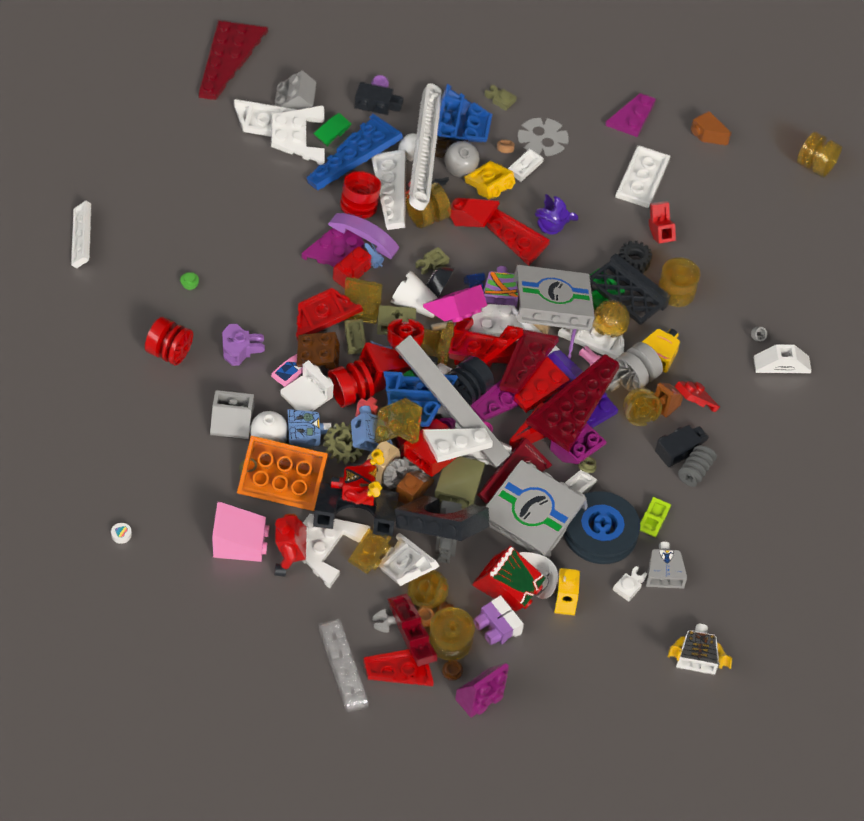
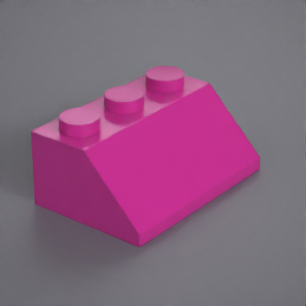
(458, 304)

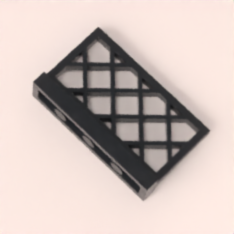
(637, 282)

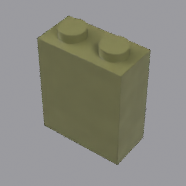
(460, 481)

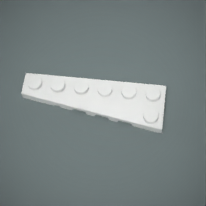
(391, 171)

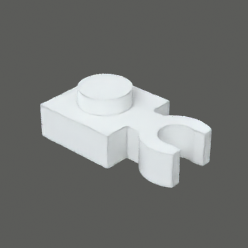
(629, 585)

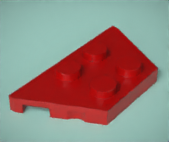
(324, 311)

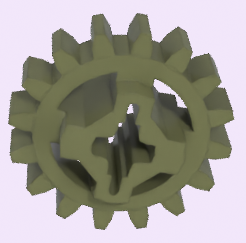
(341, 445)

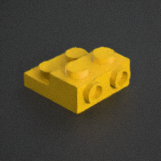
(491, 179)

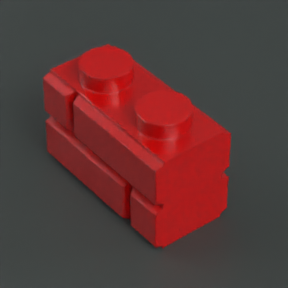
(352, 266)

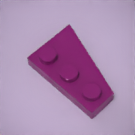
(633, 115)

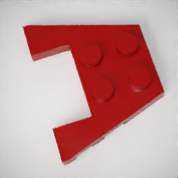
(482, 346)

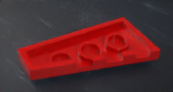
(517, 236)

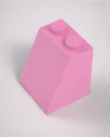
(239, 534)

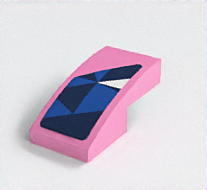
(287, 371)

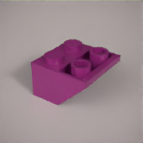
(585, 445)

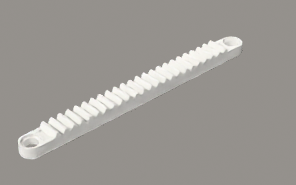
(425, 147)

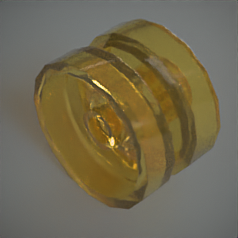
(451, 633)

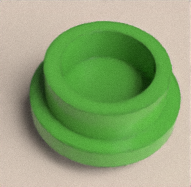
(189, 280)

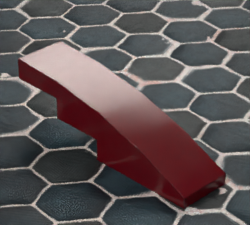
(412, 630)

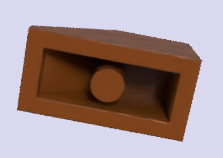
(710, 129)
(669, 398)
(413, 486)

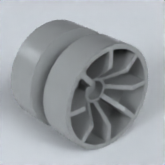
(638, 366)

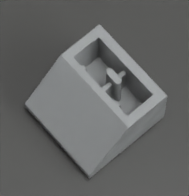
(296, 92)
(232, 414)

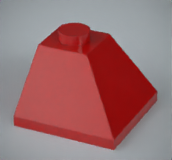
(472, 211)

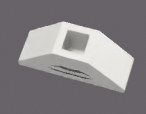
(782, 360)

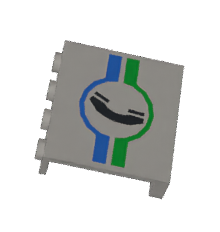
(554, 297)
(533, 508)

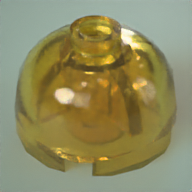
(611, 318)
(641, 406)
(428, 590)

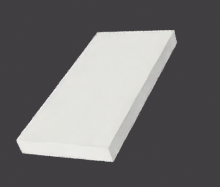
(643, 176)

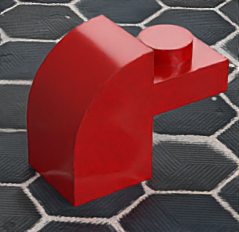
(660, 224)

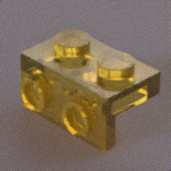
(368, 551)

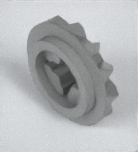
(390, 476)

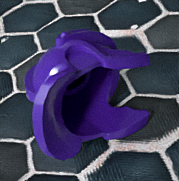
(553, 218)

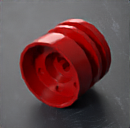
(360, 194)
(168, 341)
(351, 383)

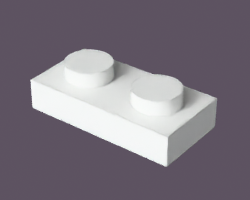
(526, 164)

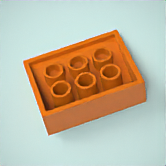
(282, 473)

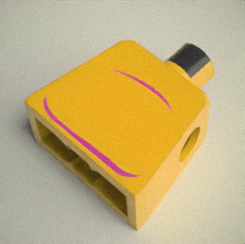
(665, 345)

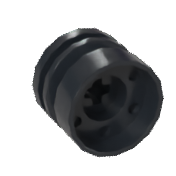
(473, 378)

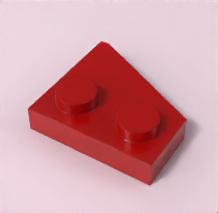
(696, 393)

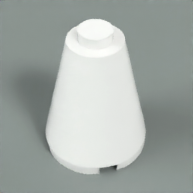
(413, 294)

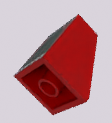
(510, 577)

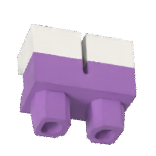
(499, 620)

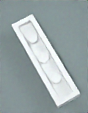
(81, 234)

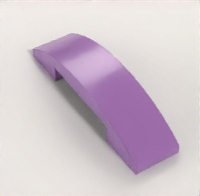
(366, 230)

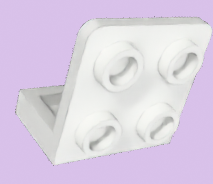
(309, 390)

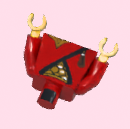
(360, 481)

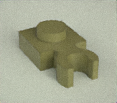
(500, 98)
(432, 260)

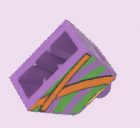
(501, 288)

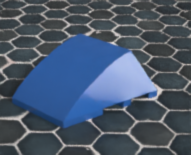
(462, 119)
(415, 390)

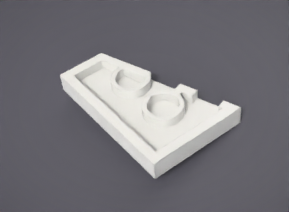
(456, 442)

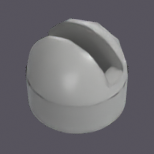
(763, 334)

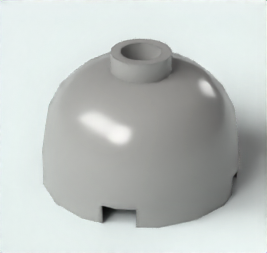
(461, 158)

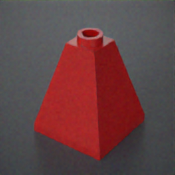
(379, 360)

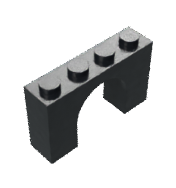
(330, 503)
(424, 517)

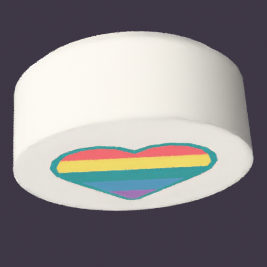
(121, 533)

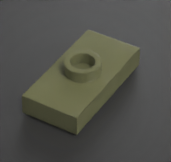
(354, 336)

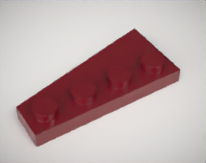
(526, 359)
(524, 451)

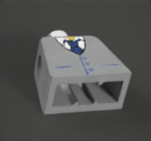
(666, 568)

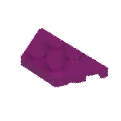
(333, 247)

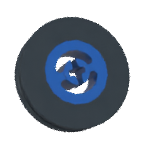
(599, 545)

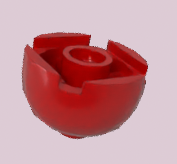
(400, 330)

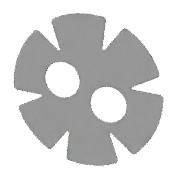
(550, 127)

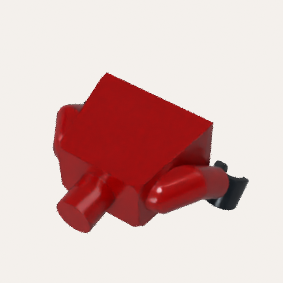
(290, 541)

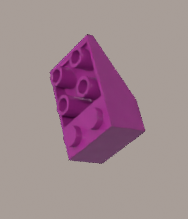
(483, 690)

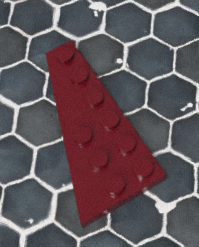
(228, 53)
(570, 409)

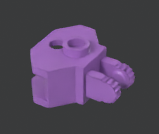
(240, 344)

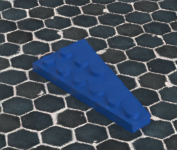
(356, 149)

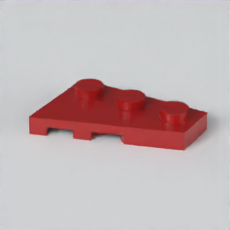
(543, 384)
(397, 668)

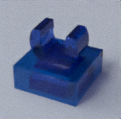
(474, 279)

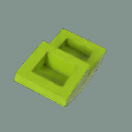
(654, 517)

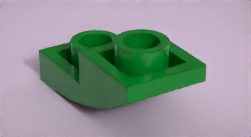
(332, 128)

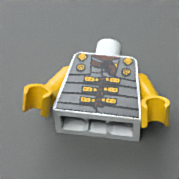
(699, 651)

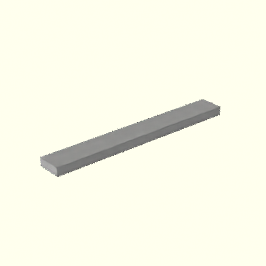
(448, 396)

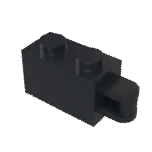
(377, 99)
(679, 444)

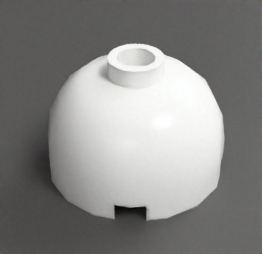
(270, 426)

